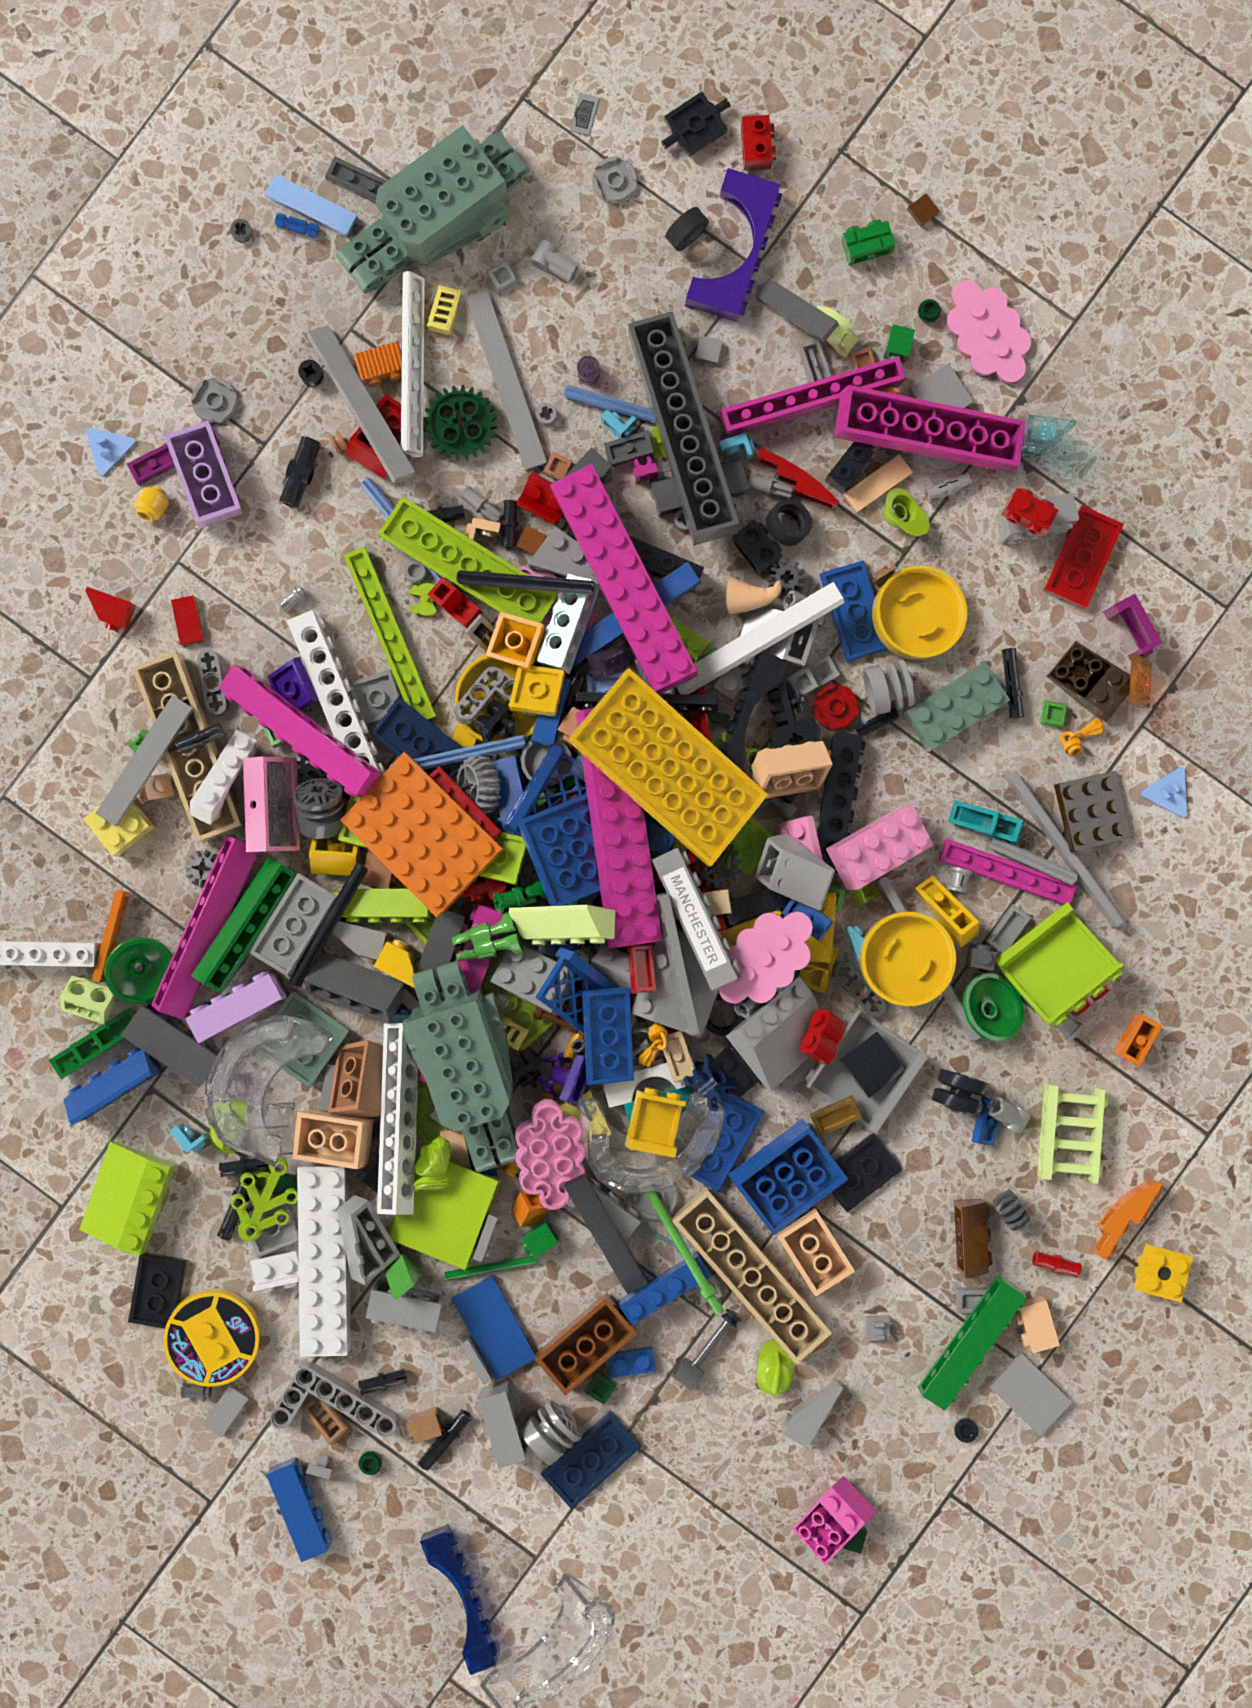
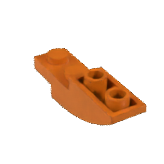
(1129, 1207)

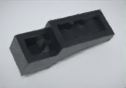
(755, 905)

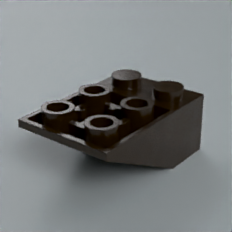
(1091, 681)

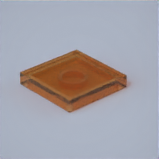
(1140, 682)

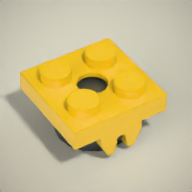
(1162, 1272)

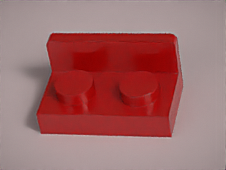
(539, 499)

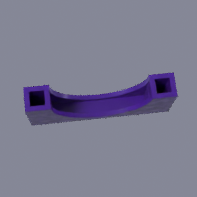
(756, 201)

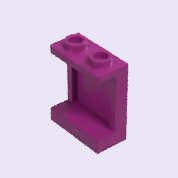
(1137, 624)

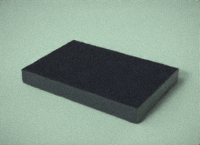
(867, 1169)
(156, 1289)

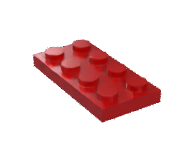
(1083, 557)

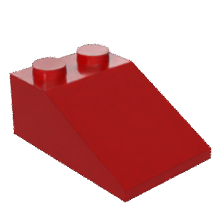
(360, 448)

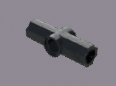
(300, 472)

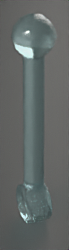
(646, 1229)

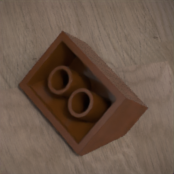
(972, 1237)

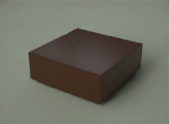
(923, 210)

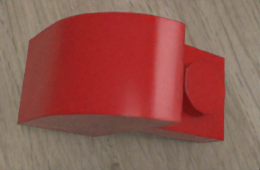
(454, 603)
(478, 892)

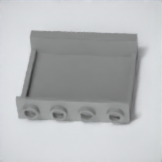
(836, 1083)

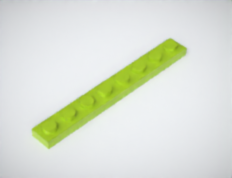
(388, 632)

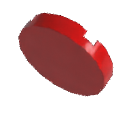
(835, 707)

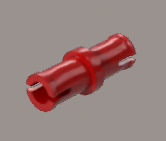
(1056, 1264)

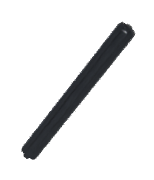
(525, 582)
(328, 925)

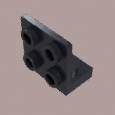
(735, 1067)

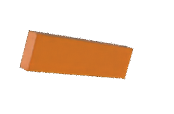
(111, 932)

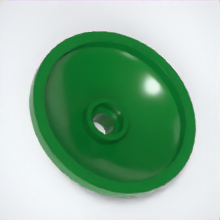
(141, 983)
(1001, 1005)

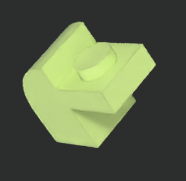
(843, 337)

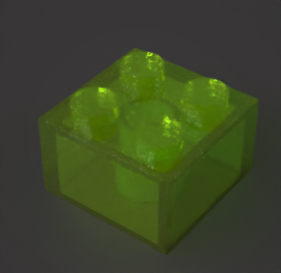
(750, 843)

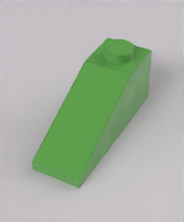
(402, 1274)

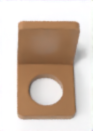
(883, 575)

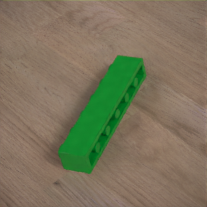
(244, 925)
(972, 1343)

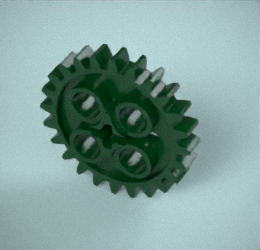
(442, 426)

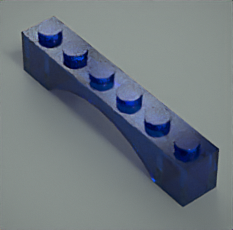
(442, 1553)

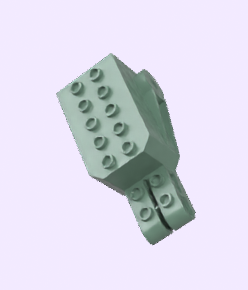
(435, 207)
(465, 1061)

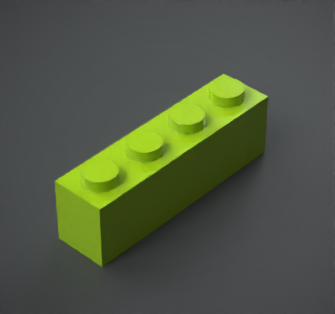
(386, 904)

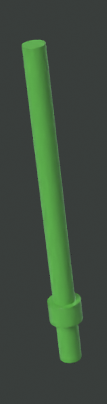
(707, 1291)

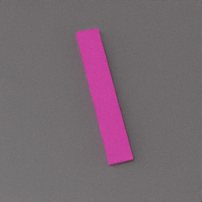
(1007, 872)

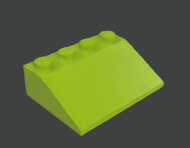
(127, 1198)

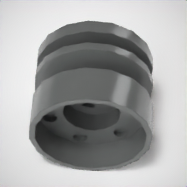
(319, 808)

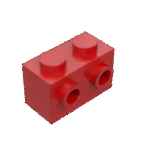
(756, 142)
(1029, 511)

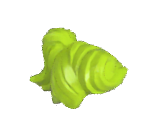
(433, 1165)

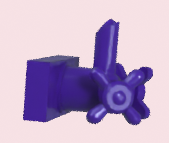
(571, 1079)

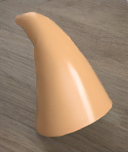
(744, 597)

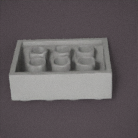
(663, 1005)
(774, 1033)

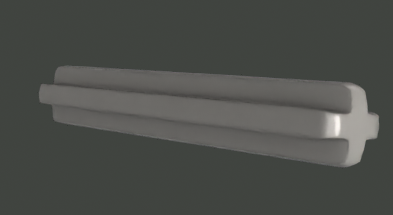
(1033, 861)

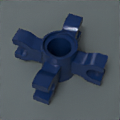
(710, 1082)

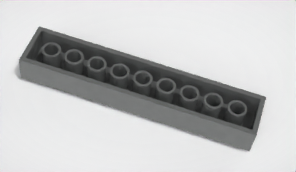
(683, 428)

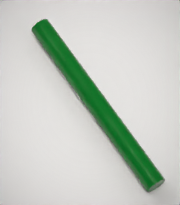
(491, 1267)

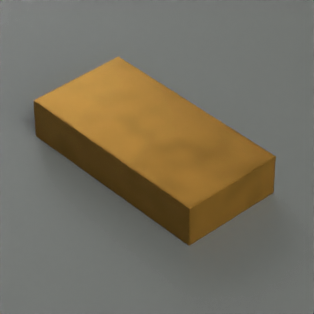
(836, 1115)

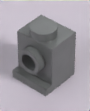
(981, 957)

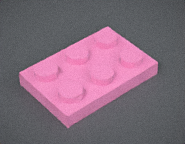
(803, 831)

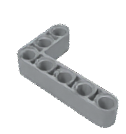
(334, 1399)

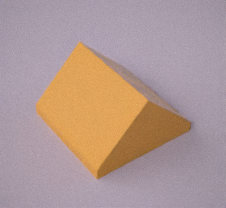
(516, 640)

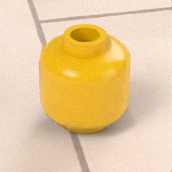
(151, 503)

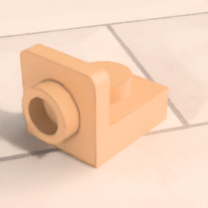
(487, 529)

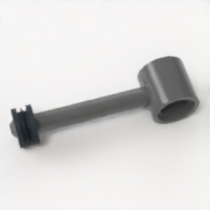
(689, 1371)

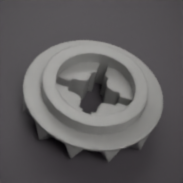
(196, 859)

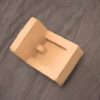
(156, 788)

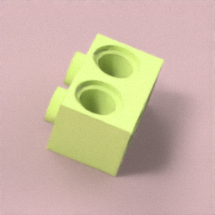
(88, 1003)

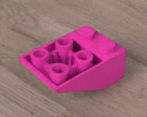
(834, 1520)

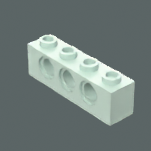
(570, 635)

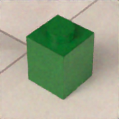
(899, 343)
(539, 1239)

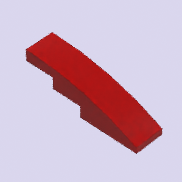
(805, 485)

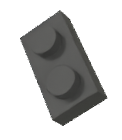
(629, 448)

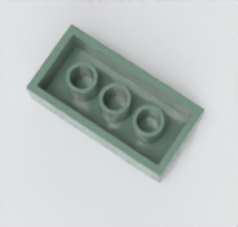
(956, 707)

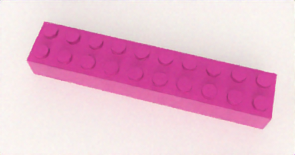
(624, 580)
(621, 857)

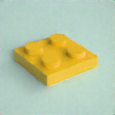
(537, 690)

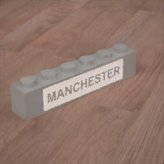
(696, 918)

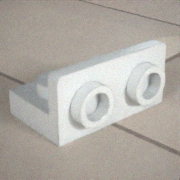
(275, 1271)

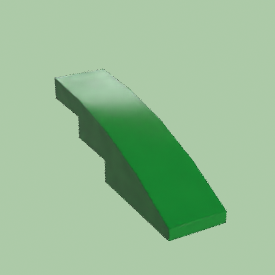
(92, 1045)

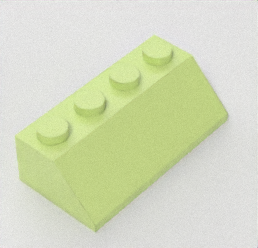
(564, 923)

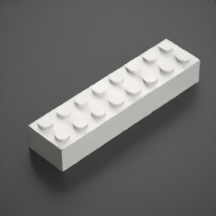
(323, 1261)

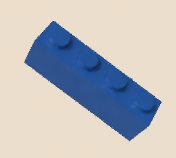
(512, 787)
(661, 1290)
(298, 1509)

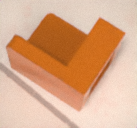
(528, 1209)

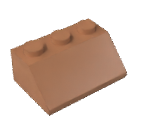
(357, 1080)

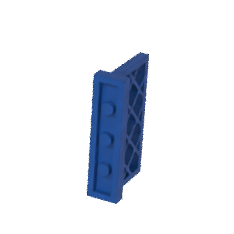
(538, 785)
(583, 971)

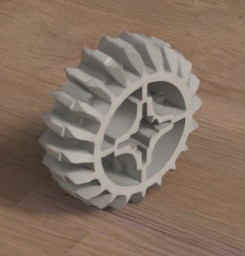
(480, 782)

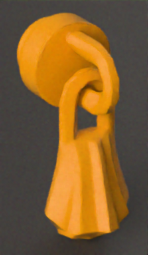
(1074, 745)
(657, 1034)

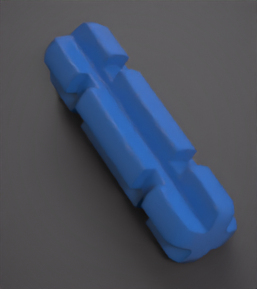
(297, 225)

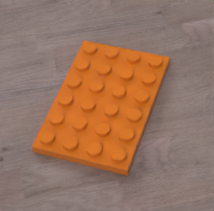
(421, 834)

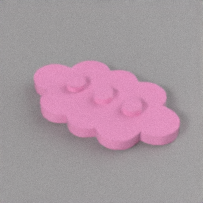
(988, 332)
(768, 956)
(549, 1153)

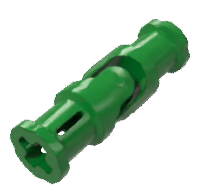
(515, 898)

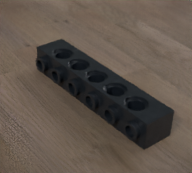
(658, 561)
(855, 746)

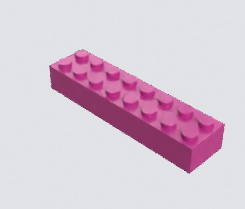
(929, 428)

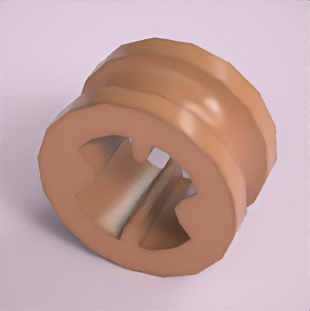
(338, 442)

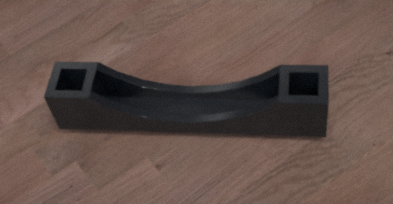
(764, 673)

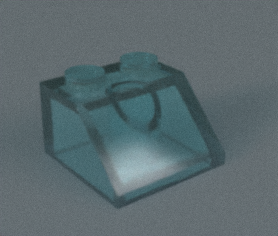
(1043, 433)

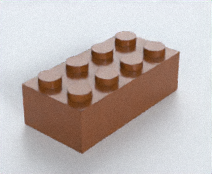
(585, 1344)

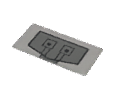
(584, 114)

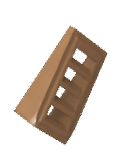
(326, 1431)

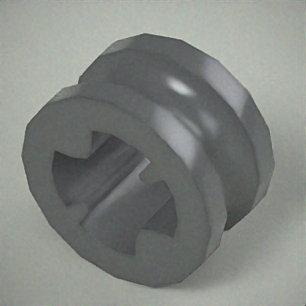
(241, 238)

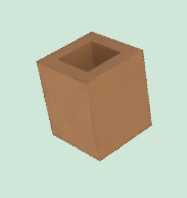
(425, 1425)

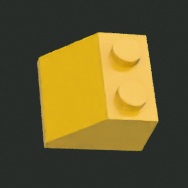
(333, 856)
(397, 961)

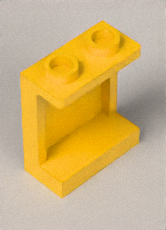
(654, 1122)

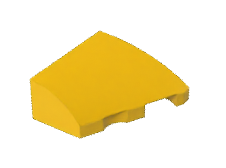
(818, 974)

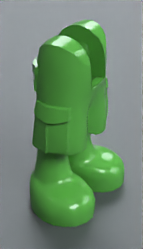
(482, 941)

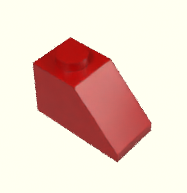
(111, 610)

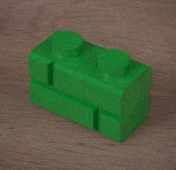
(867, 242)

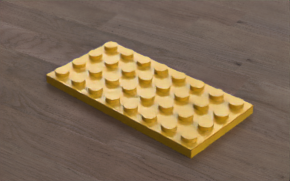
(668, 767)

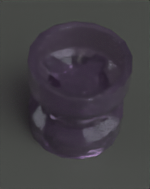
(588, 375)

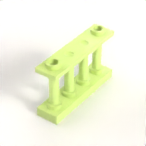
(1052, 1119)

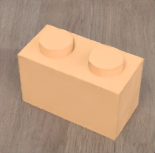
(1037, 1325)

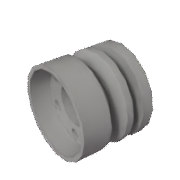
(893, 686)
(546, 1435)

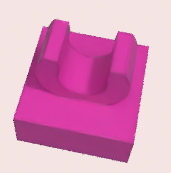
(645, 472)

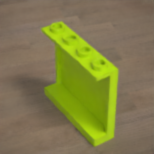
(1059, 966)
(450, 1219)

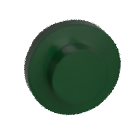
(929, 311)
(370, 1462)

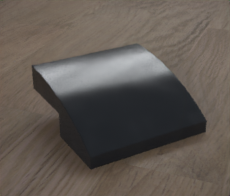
(872, 1064)

